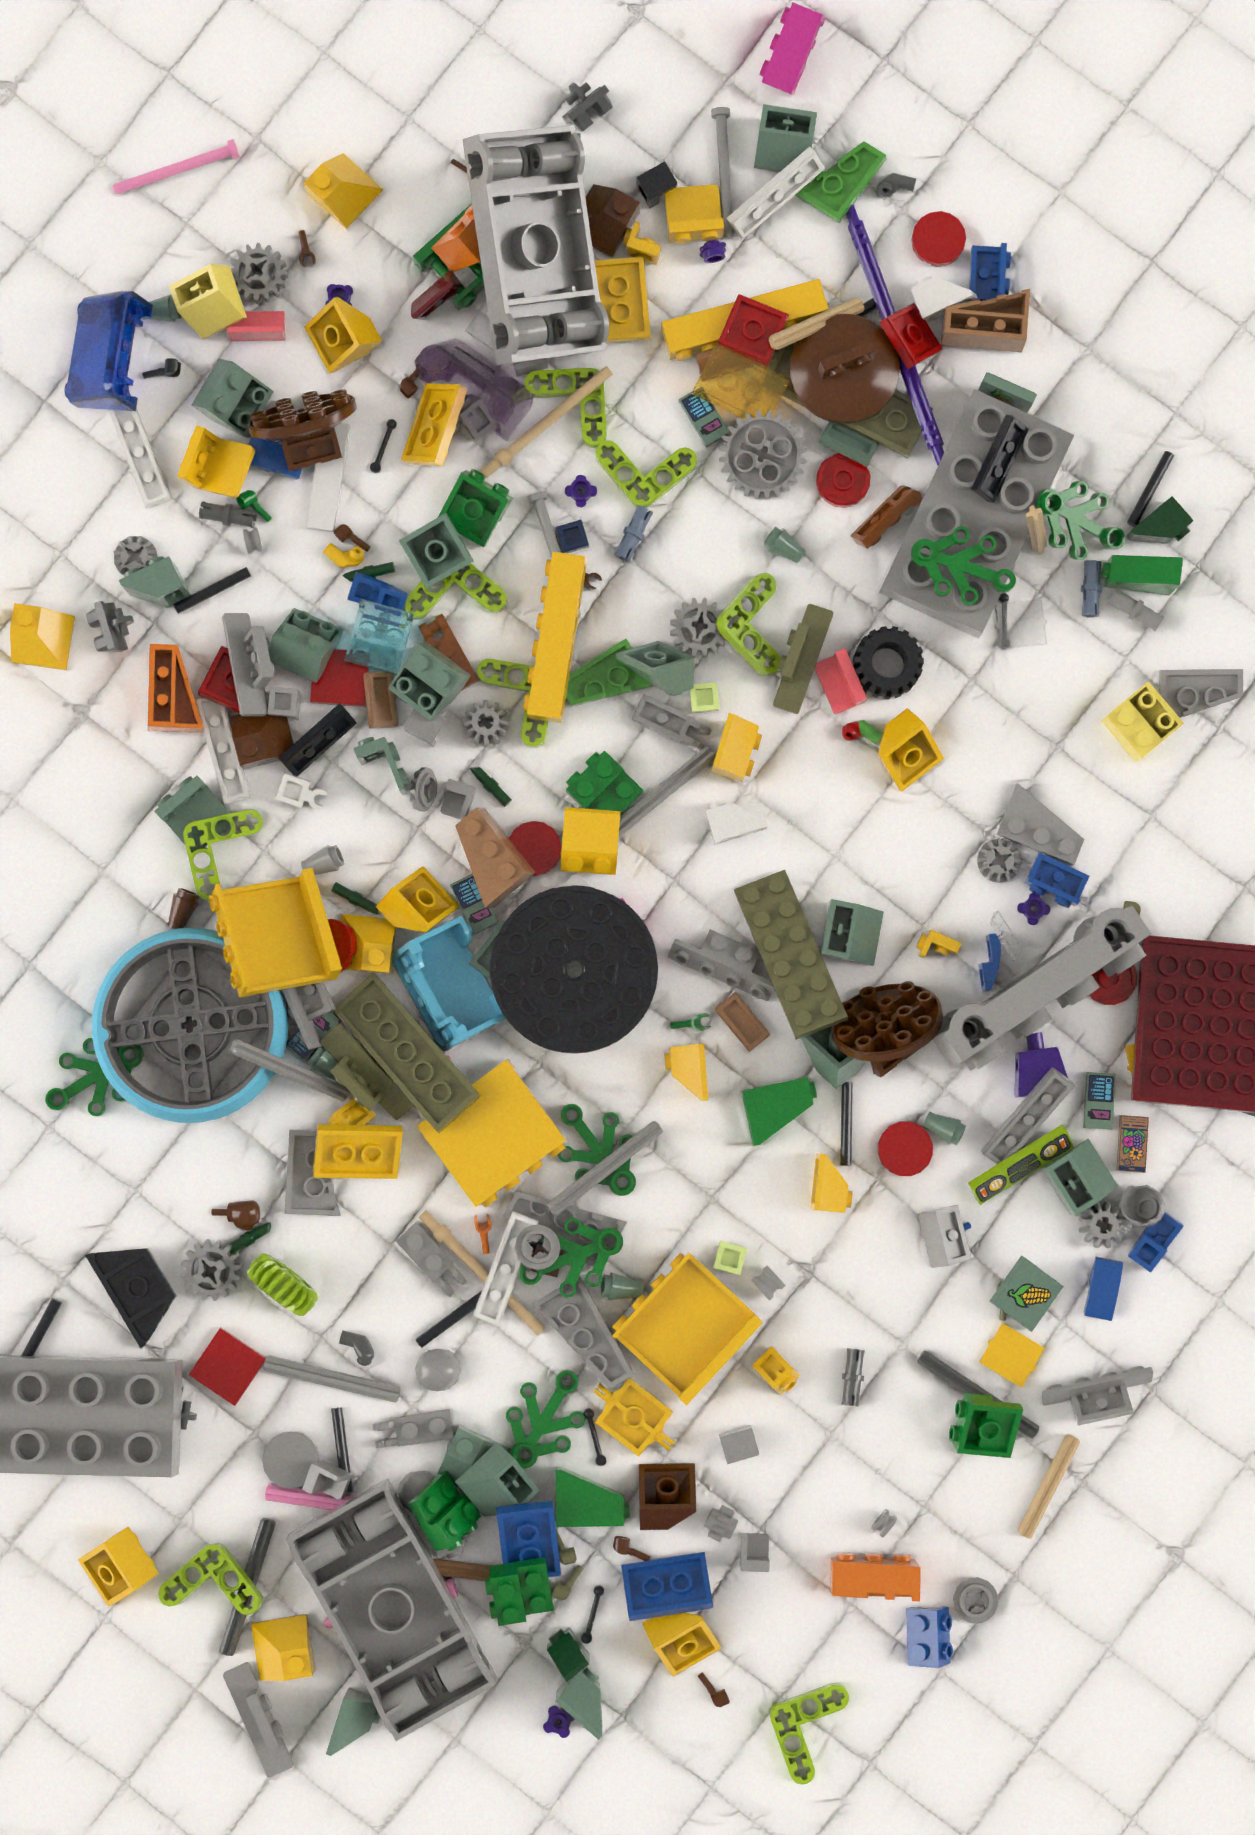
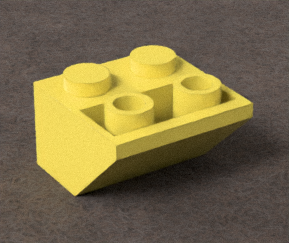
(208, 299)
(1142, 721)

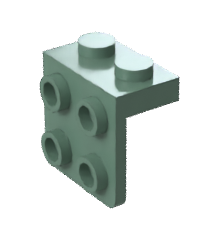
(374, 749)
(189, 804)

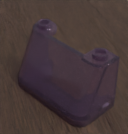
(508, 397)

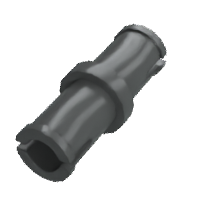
(227, 514)
(852, 1377)

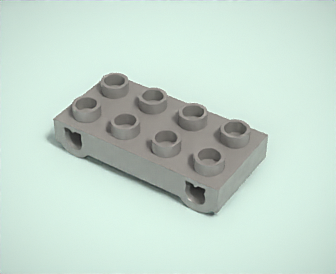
(535, 243)
(953, 504)
(1060, 977)
(90, 1416)
(391, 1609)

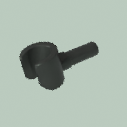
(171, 369)

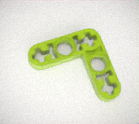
(597, 396)
(648, 482)
(448, 583)
(742, 627)
(494, 681)
(211, 836)
(217, 1571)
(798, 1718)

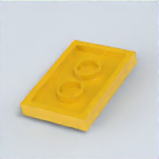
(624, 298)
(434, 424)
(357, 1151)

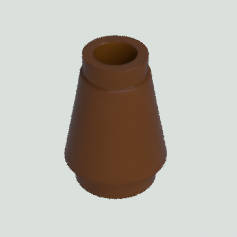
(182, 908)

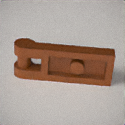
(886, 516)
(448, 645)

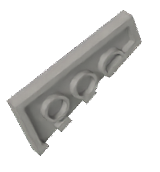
(537, 1209)
(586, 1332)

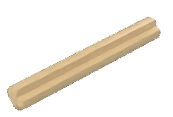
(813, 324)
(1036, 529)
(1048, 1486)

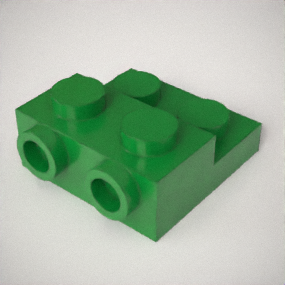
(476, 506)
(603, 785)
(985, 1426)
(444, 1513)
(519, 1590)

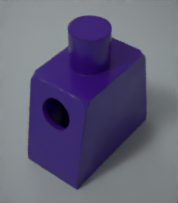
(1034, 1064)

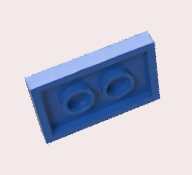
(529, 1533)
(667, 1586)

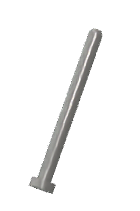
(721, 115)
(545, 522)

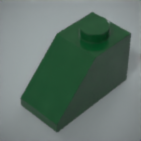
(1163, 524)
(568, 1653)

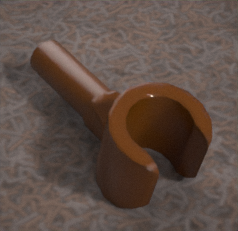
(305, 248)
(408, 386)
(343, 532)
(586, 581)
(621, 1546)
(719, 1698)

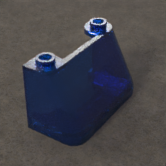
(104, 350)

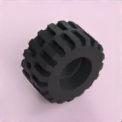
(904, 646)

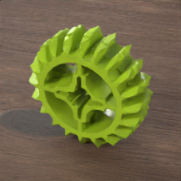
(282, 1284)

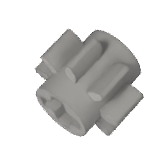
(721, 1523)

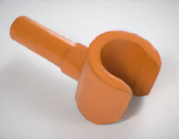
(483, 1229)

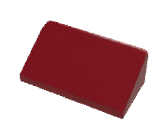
(435, 295)

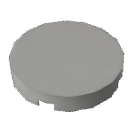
(289, 1458)

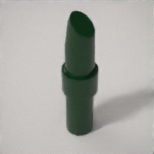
(372, 571)
(491, 785)
(354, 898)
(249, 1238)

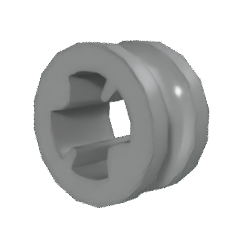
(252, 540)
(884, 1523)

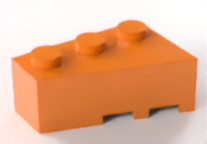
(459, 245)
(169, 693)
(875, 1576)

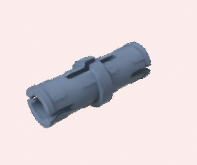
(633, 533)
(1091, 588)

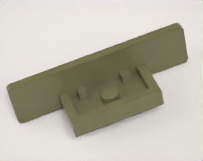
(802, 658)
(363, 1074)

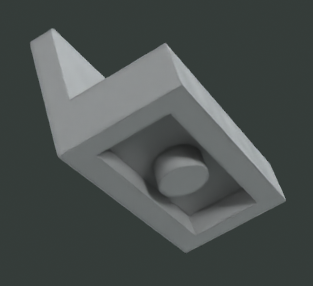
(944, 1236)

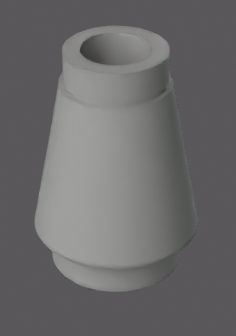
(325, 860)

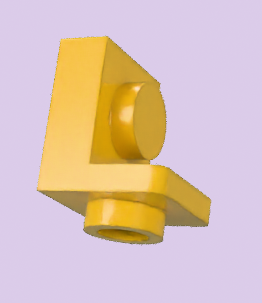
(641, 247)
(942, 943)
(352, 1114)
(776, 1371)

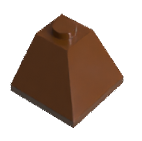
(609, 217)
(260, 739)
(666, 1494)

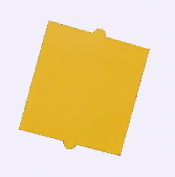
(1011, 1355)

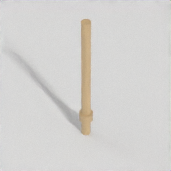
(504, 456)
(442, 1234)

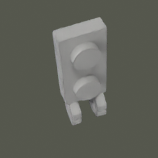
(668, 721)
(429, 1257)
(417, 1428)

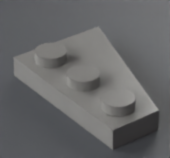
(1199, 689)
(1038, 828)
(304, 1192)

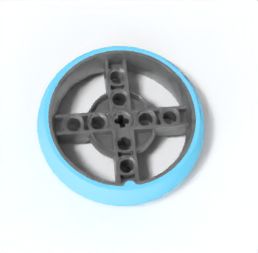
(112, 1034)

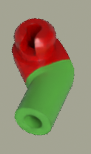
(861, 729)

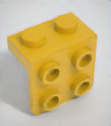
(694, 214)
(215, 463)

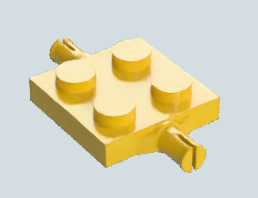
(634, 1416)

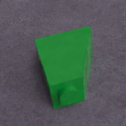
(1143, 573)
(775, 1106)
(587, 1502)

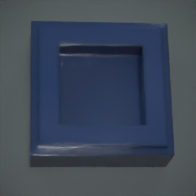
(572, 536)

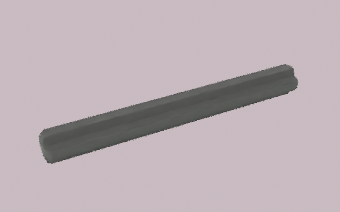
(965, 1385)
(253, 1571)

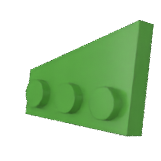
(843, 183)
(604, 678)

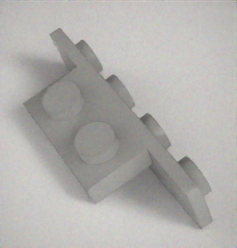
(249, 662)
(725, 961)
(306, 1005)
(1100, 1397)
(258, 1720)

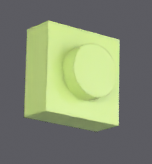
(704, 697)
(730, 1257)

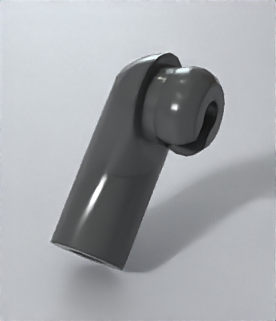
(894, 182)
(361, 1346)

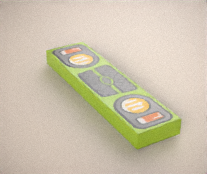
(1020, 1164)

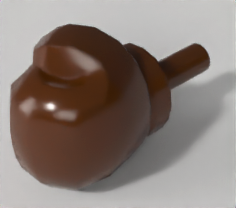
(242, 1213)

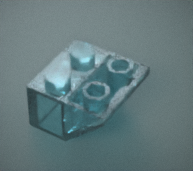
(379, 636)

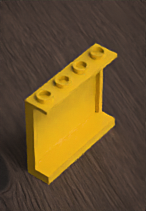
(275, 934)
(496, 1136)
(686, 1327)

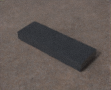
(1000, 458)
(317, 740)

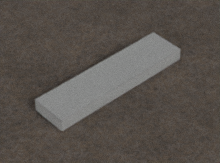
(1028, 1116)

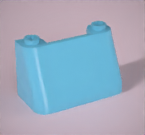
(444, 987)

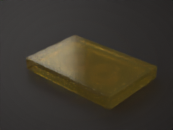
(739, 384)

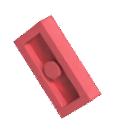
(259, 327)
(840, 682)

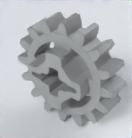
(265, 265)
(687, 623)
(216, 1279)

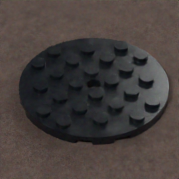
(566, 928)

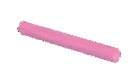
(302, 1498)

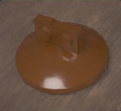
(845, 369)
(308, 432)
(888, 1024)

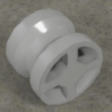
(768, 1282)

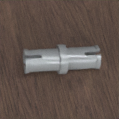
(1136, 609)

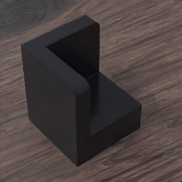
(655, 183)

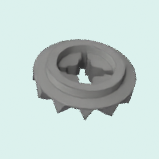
(134, 544)
(423, 789)
(995, 872)
(550, 1245)
(977, 1613)

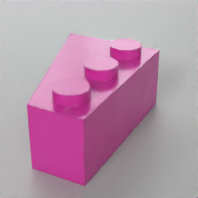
(791, 48)

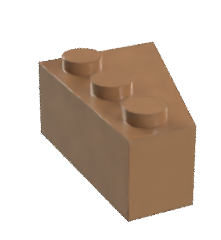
(988, 324)
(492, 857)

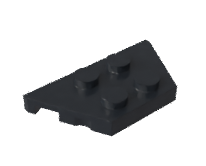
(135, 1288)

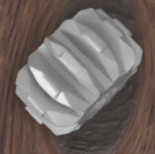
(483, 732)
(1109, 1218)

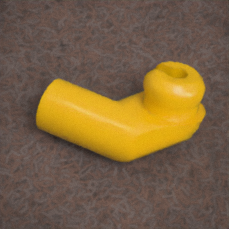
(344, 559)

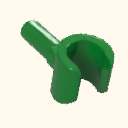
(249, 498)
(694, 1023)

